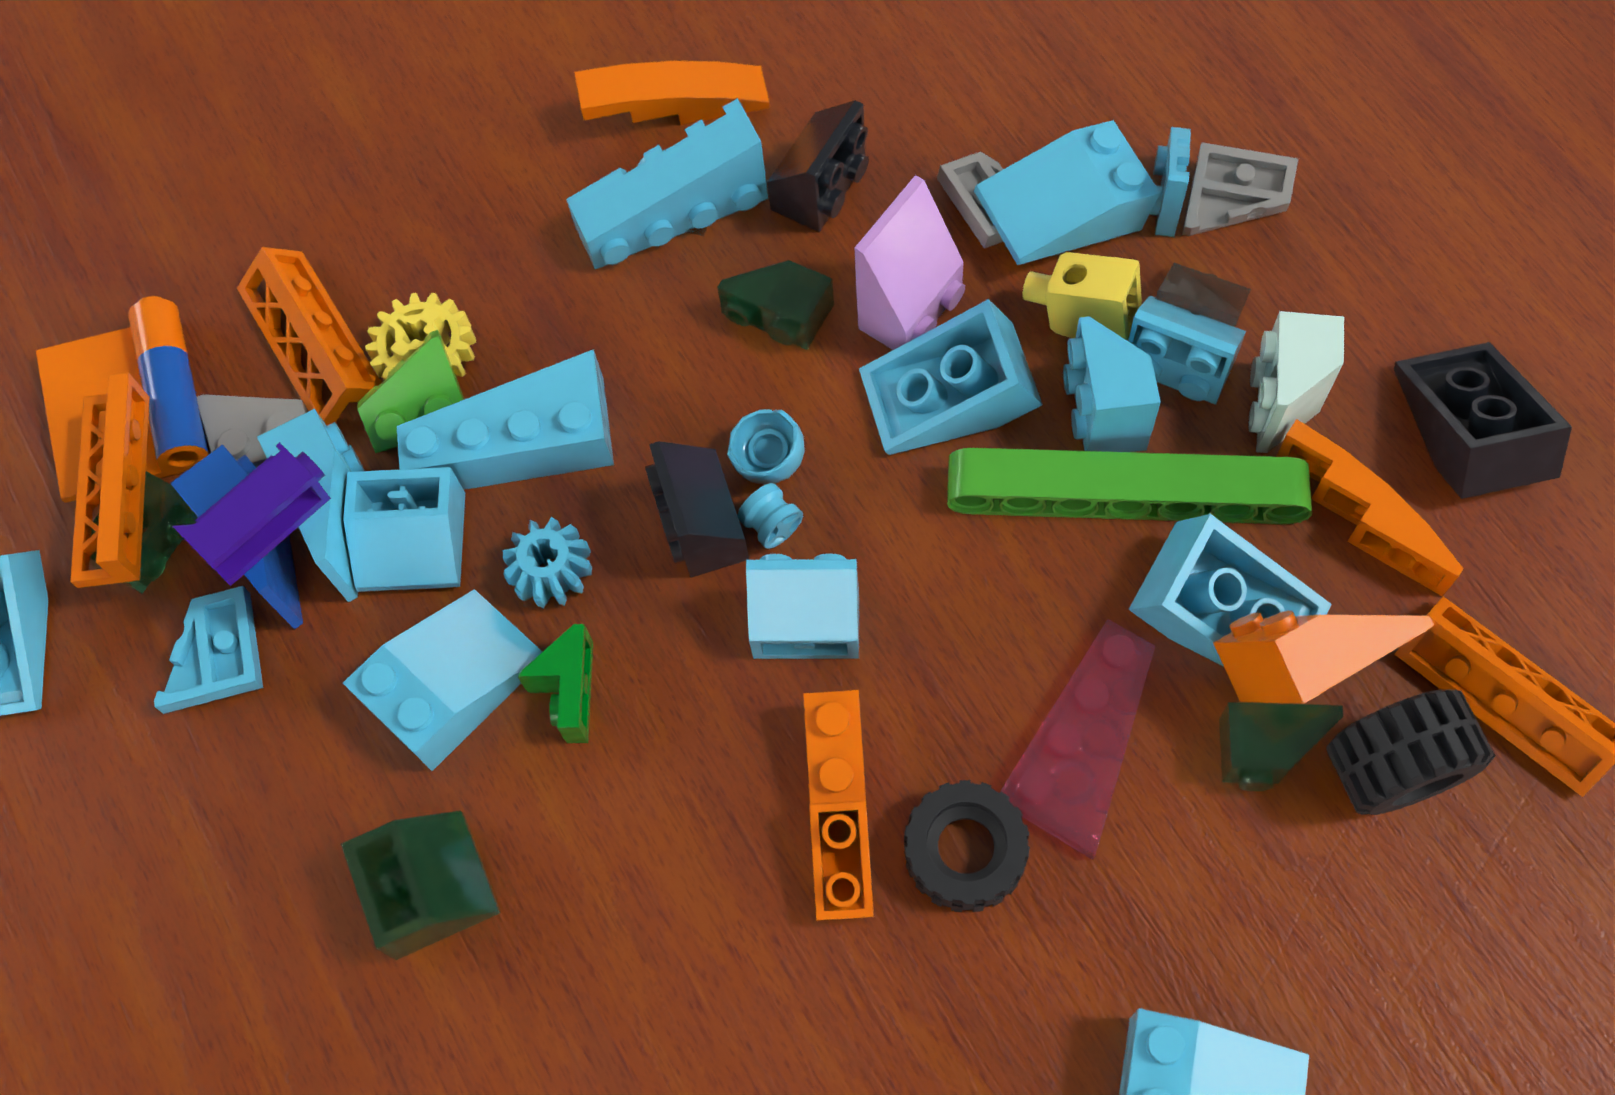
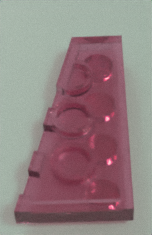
(1078, 751)

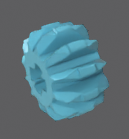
(556, 577)

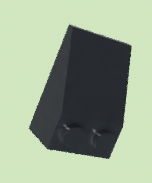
(1483, 420)

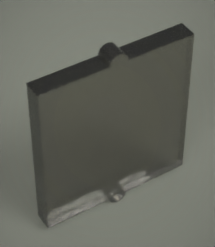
(1203, 294)

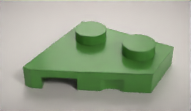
(410, 391)

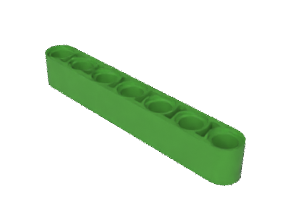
(1129, 485)

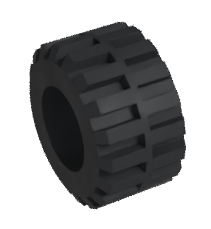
(1409, 751)

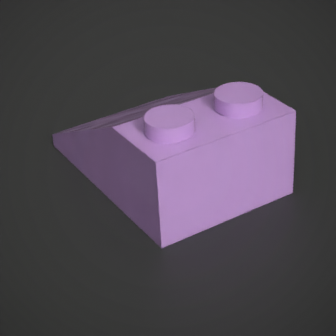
(907, 269)

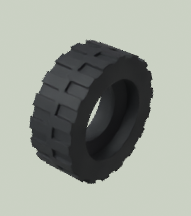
(974, 803)

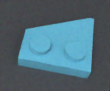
(1171, 165)
(215, 652)

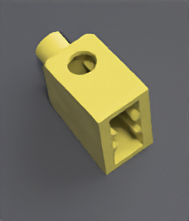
(1085, 287)

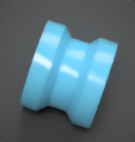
(770, 515)

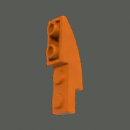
(838, 805)

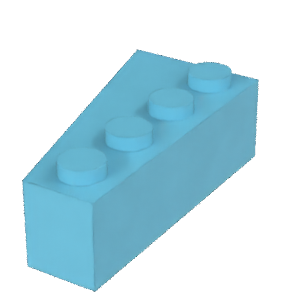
(673, 189)
(518, 430)

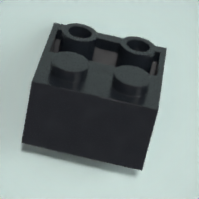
(821, 166)
(695, 507)

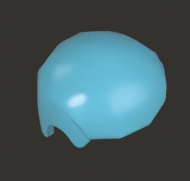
(766, 446)

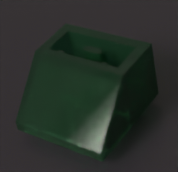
(419, 881)

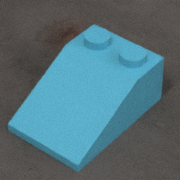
(1069, 194)
(951, 382)
(325, 528)
(1211, 579)
(22, 632)
(444, 676)
(1196, 1058)

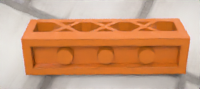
(312, 321)
(119, 489)
(1514, 697)

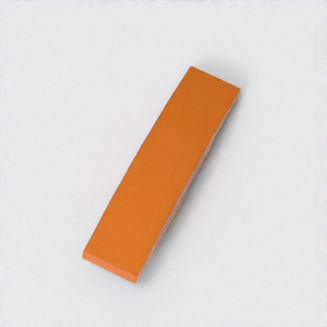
(670, 88)
(1384, 520)

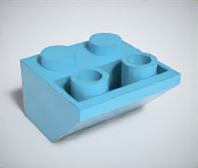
(1186, 348)
(1111, 389)
(404, 528)
(803, 607)

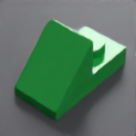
(565, 670)

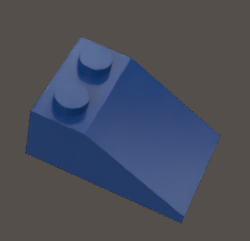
(275, 573)

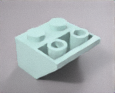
(1294, 373)

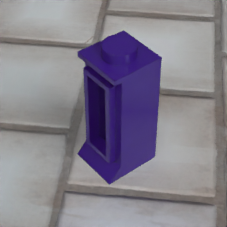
(257, 514)

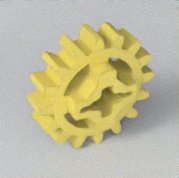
(410, 326)

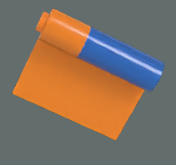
(158, 361)

